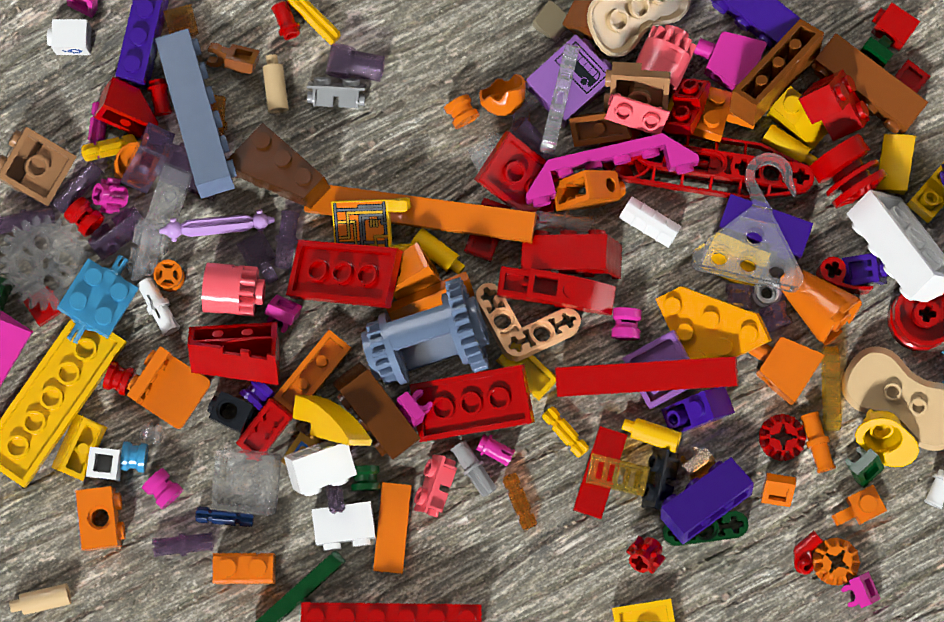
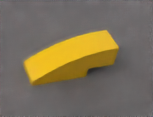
(330, 420)

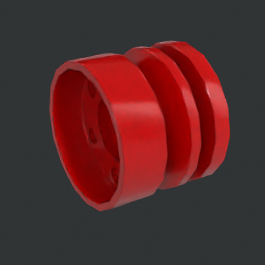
(848, 171)

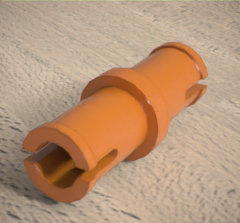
(818, 442)

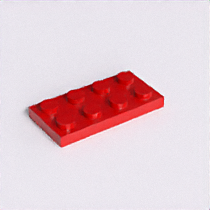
(344, 273)
(475, 403)

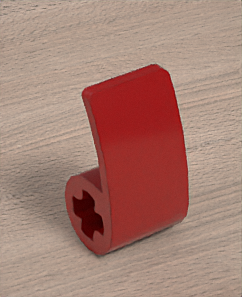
(840, 272)

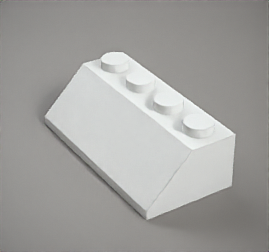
(901, 244)

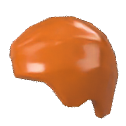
(503, 96)

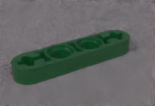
(303, 588)

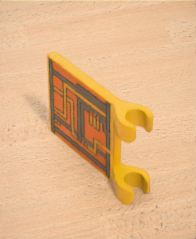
(367, 221)

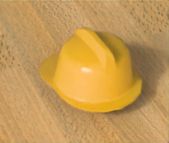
(887, 438)

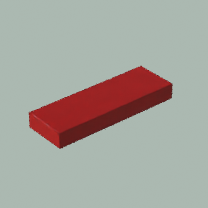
(593, 498)

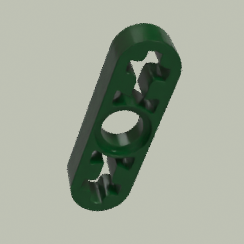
(728, 533)

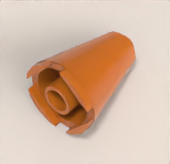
(823, 307)

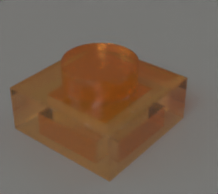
(181, 19)

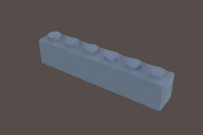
(195, 114)

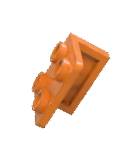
(168, 388)

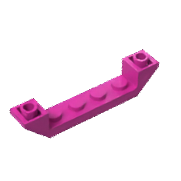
(676, 155)

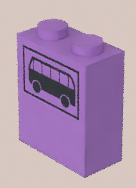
(586, 84)

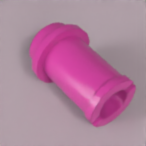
(495, 449)

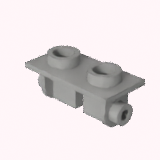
(325, 90)

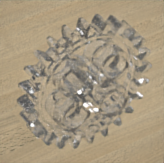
(58, 240)

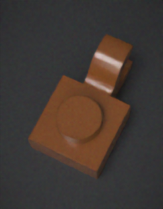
(236, 58)

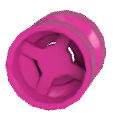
(626, 323)
(162, 489)

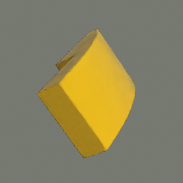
(929, 198)

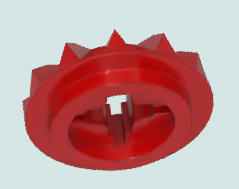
(772, 447)

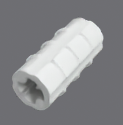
(650, 222)

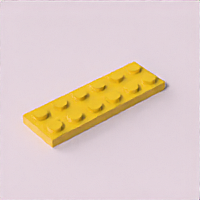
(52, 400)

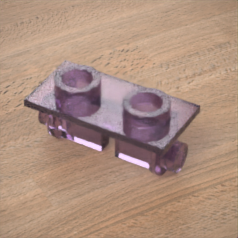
(107, 240)

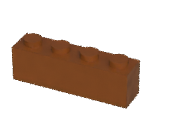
(776, 72)
(875, 86)

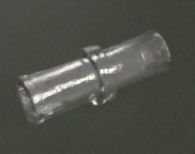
(564, 221)

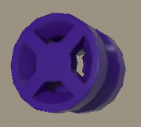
(257, 394)

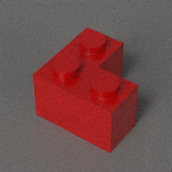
(835, 104)

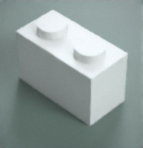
(319, 467)
(352, 525)

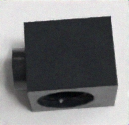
(240, 421)

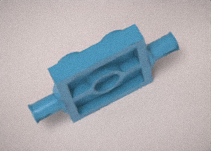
(97, 298)

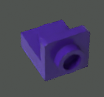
(864, 270)

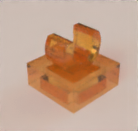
(699, 464)

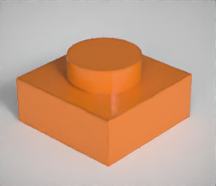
(778, 490)

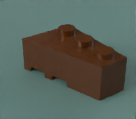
(278, 168)
(375, 411)

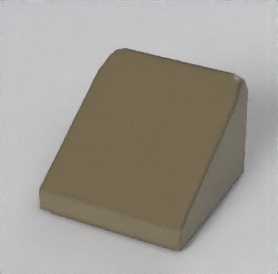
(550, 21)

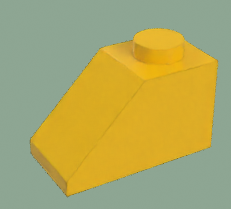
(792, 118)

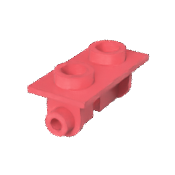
(636, 114)
(437, 472)

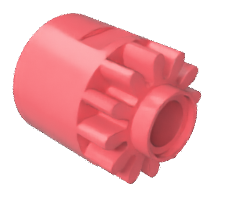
(667, 51)
(232, 289)

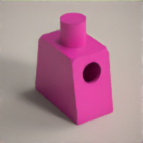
(730, 58)

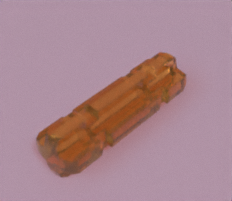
(519, 501)

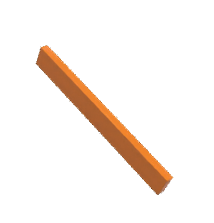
(442, 214)

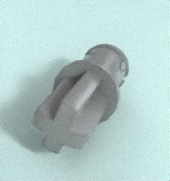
(473, 468)

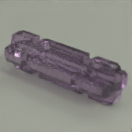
(335, 498)

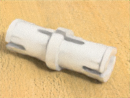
(158, 306)

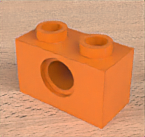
(88, 505)

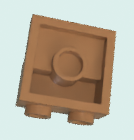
(638, 84)
(35, 165)

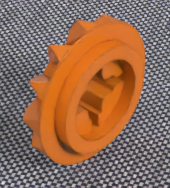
(823, 565)

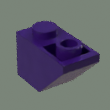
(698, 410)

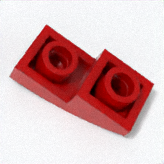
(688, 106)

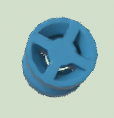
(134, 457)

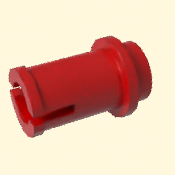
(288, 26)
(160, 97)

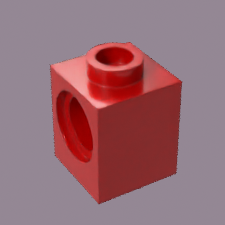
(894, 24)

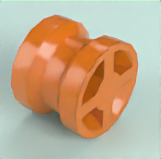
(461, 111)
(165, 271)

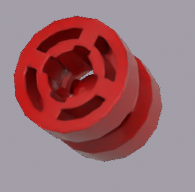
(84, 216)

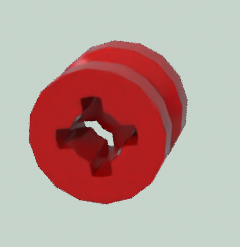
(118, 378)

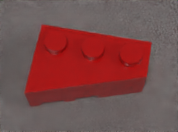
(573, 253)
(236, 351)

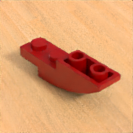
(556, 289)

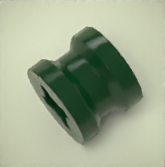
(366, 478)

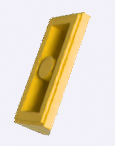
(896, 161)
(75, 448)

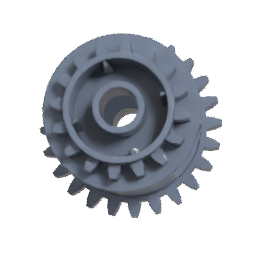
(428, 337)

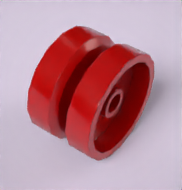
(910, 329)

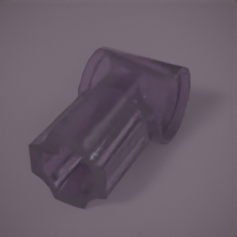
(347, 62)

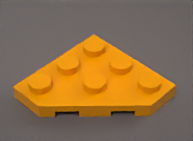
(711, 325)

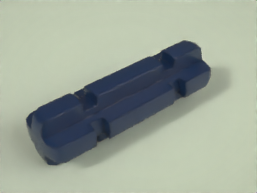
(205, 514)

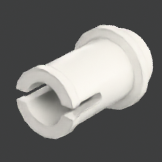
(936, 494)

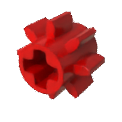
(645, 554)

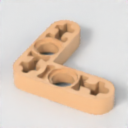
(516, 333)

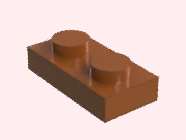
(595, 129)

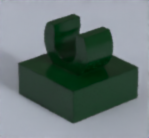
(878, 50)
(866, 467)

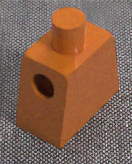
(600, 185)
(415, 272)
(787, 367)

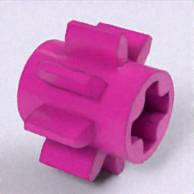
(110, 195)

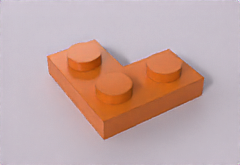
(716, 114)

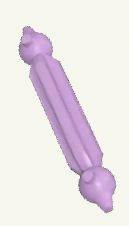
(216, 225)

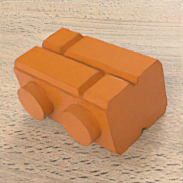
(244, 568)

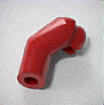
(803, 553)

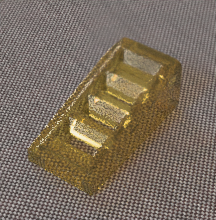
(639, 480)

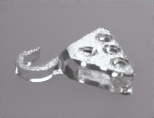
(734, 245)

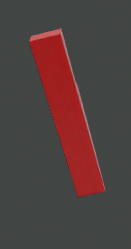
(646, 376)

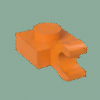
(862, 505)

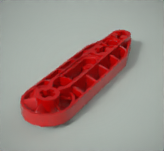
(721, 169)

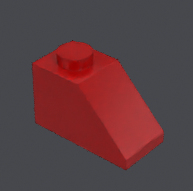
(124, 107)

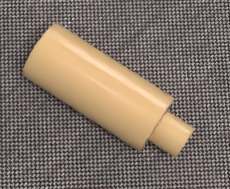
(275, 85)
(42, 599)

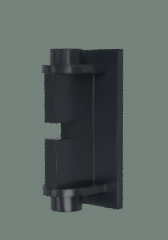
(662, 466)

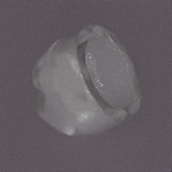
(150, 434)

